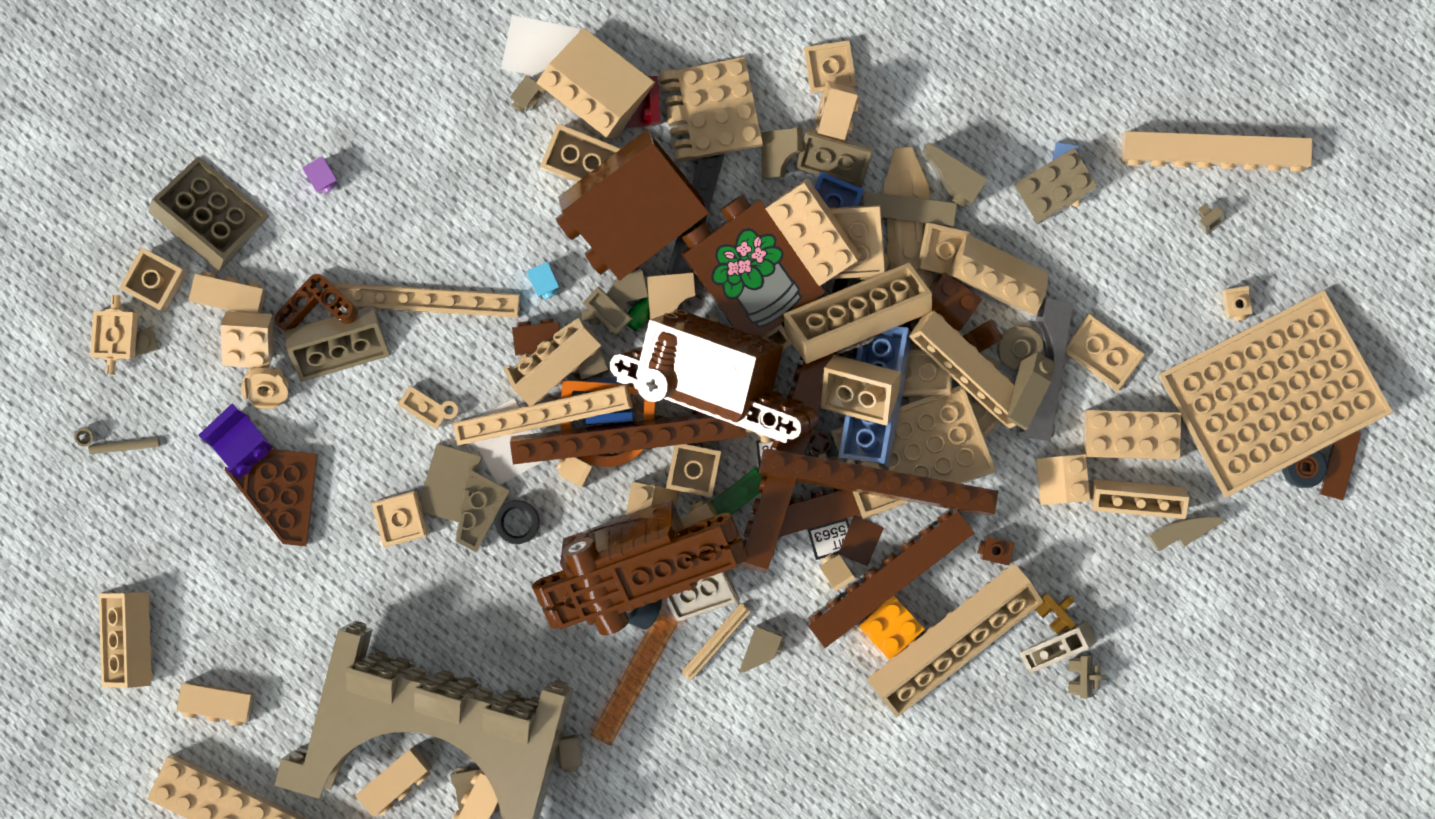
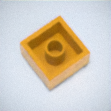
(891, 627)

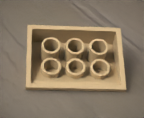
(596, 83)

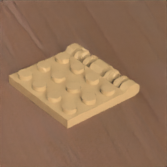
(715, 108)

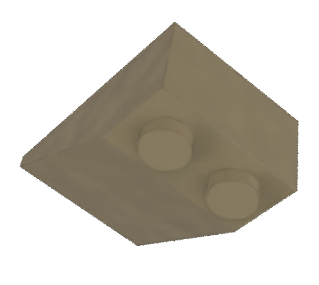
(958, 179)

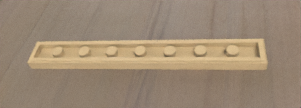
(431, 300)
(543, 415)

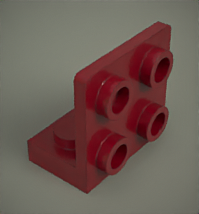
(649, 110)

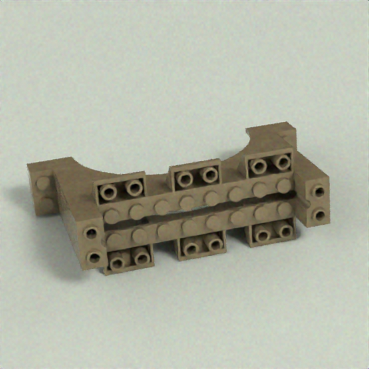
(378, 695)

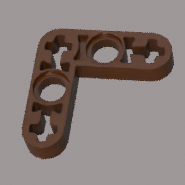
(313, 297)

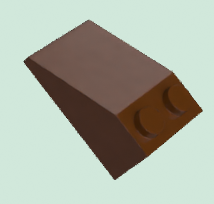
(951, 301)

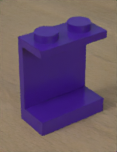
(236, 440)

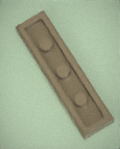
(912, 209)

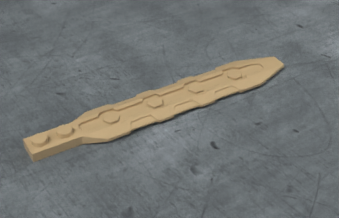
(906, 237)

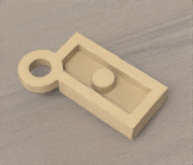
(426, 408)

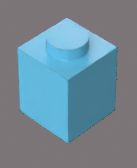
(543, 281)

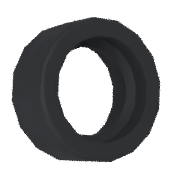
(499, 522)

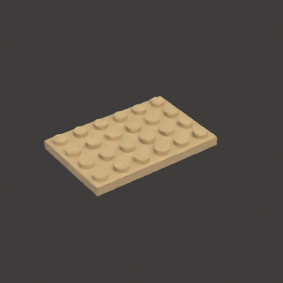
(934, 441)

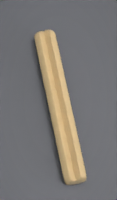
(716, 641)

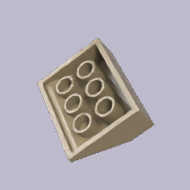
(207, 213)

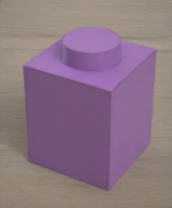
(321, 176)

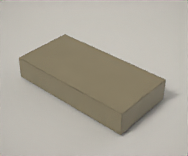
(607, 310)

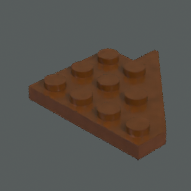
(282, 492)

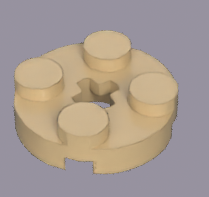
(271, 378)

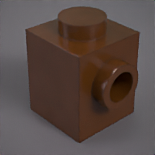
(995, 550)

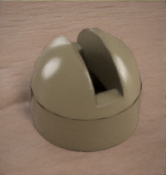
(86, 440)

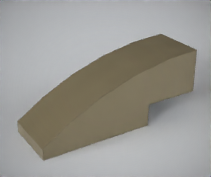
(1182, 531)

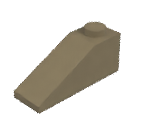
(1030, 388)
(1059, 647)

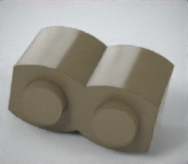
(569, 753)

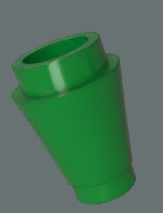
(640, 314)

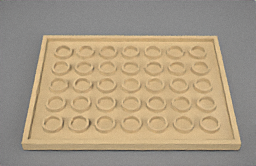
(1275, 394)

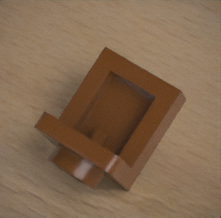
(983, 336)

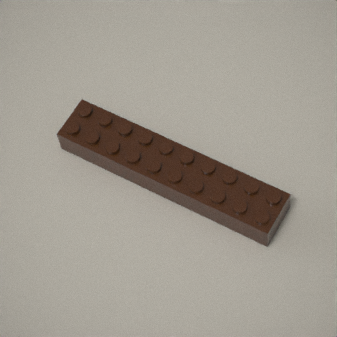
(776, 492)

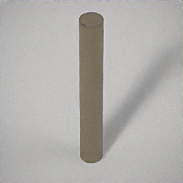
(124, 446)

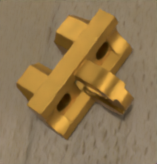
(1063, 621)

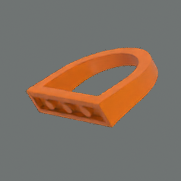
(604, 461)

